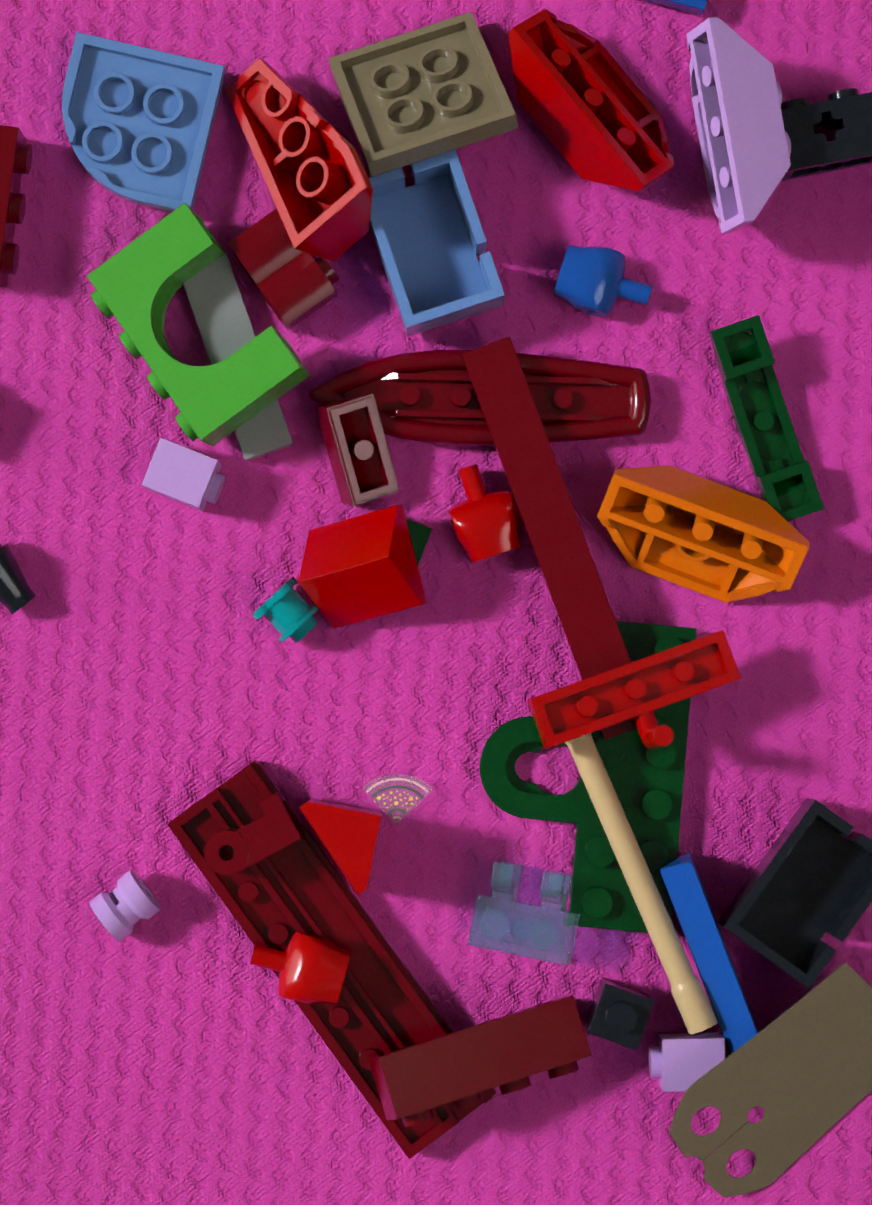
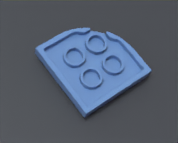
(140, 119)

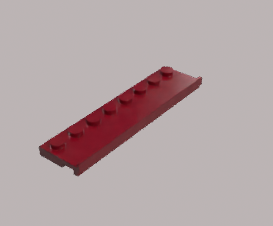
(303, 893)

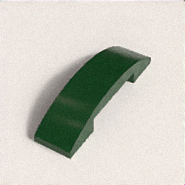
(763, 419)

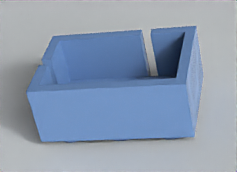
(432, 244)

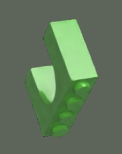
(137, 291)

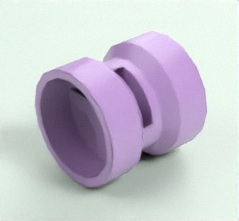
(125, 905)

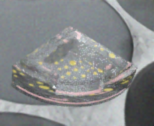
(397, 793)

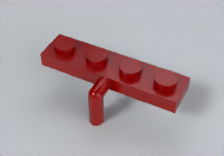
(635, 692)

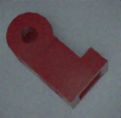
(238, 849)

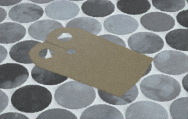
(799, 1070)

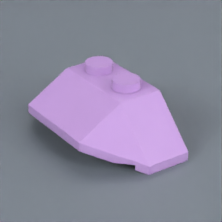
(736, 122)

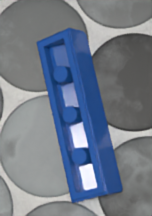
(709, 951)

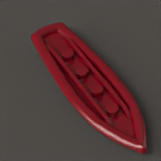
(433, 401)

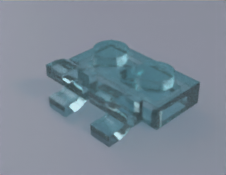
(522, 927)

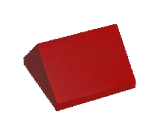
(362, 568)
(348, 835)

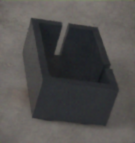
(801, 890)

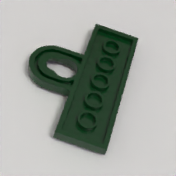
(644, 780)

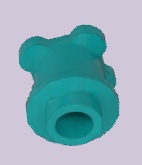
(288, 612)

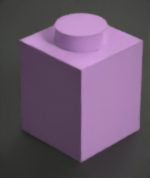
(184, 475)
(684, 1058)

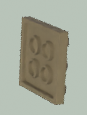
(422, 94)

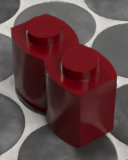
(284, 276)

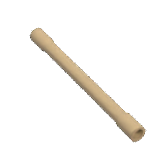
(684, 984)

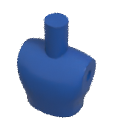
(595, 279)

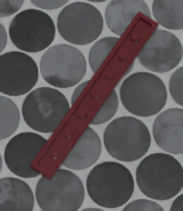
(547, 513)

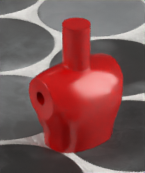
(485, 521)
(309, 969)

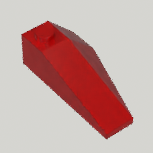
(304, 163)

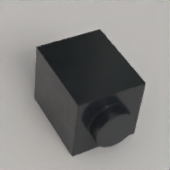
(619, 1013)

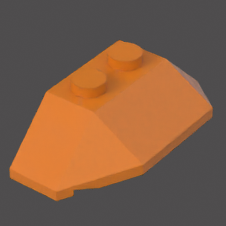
(701, 533)

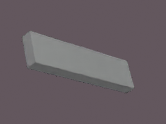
(225, 330)

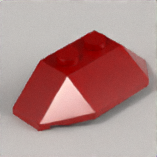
(587, 104)

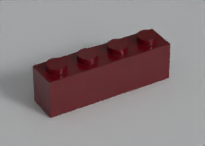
(479, 1059)

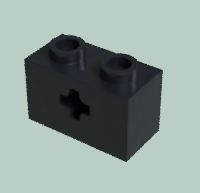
(850, 146)

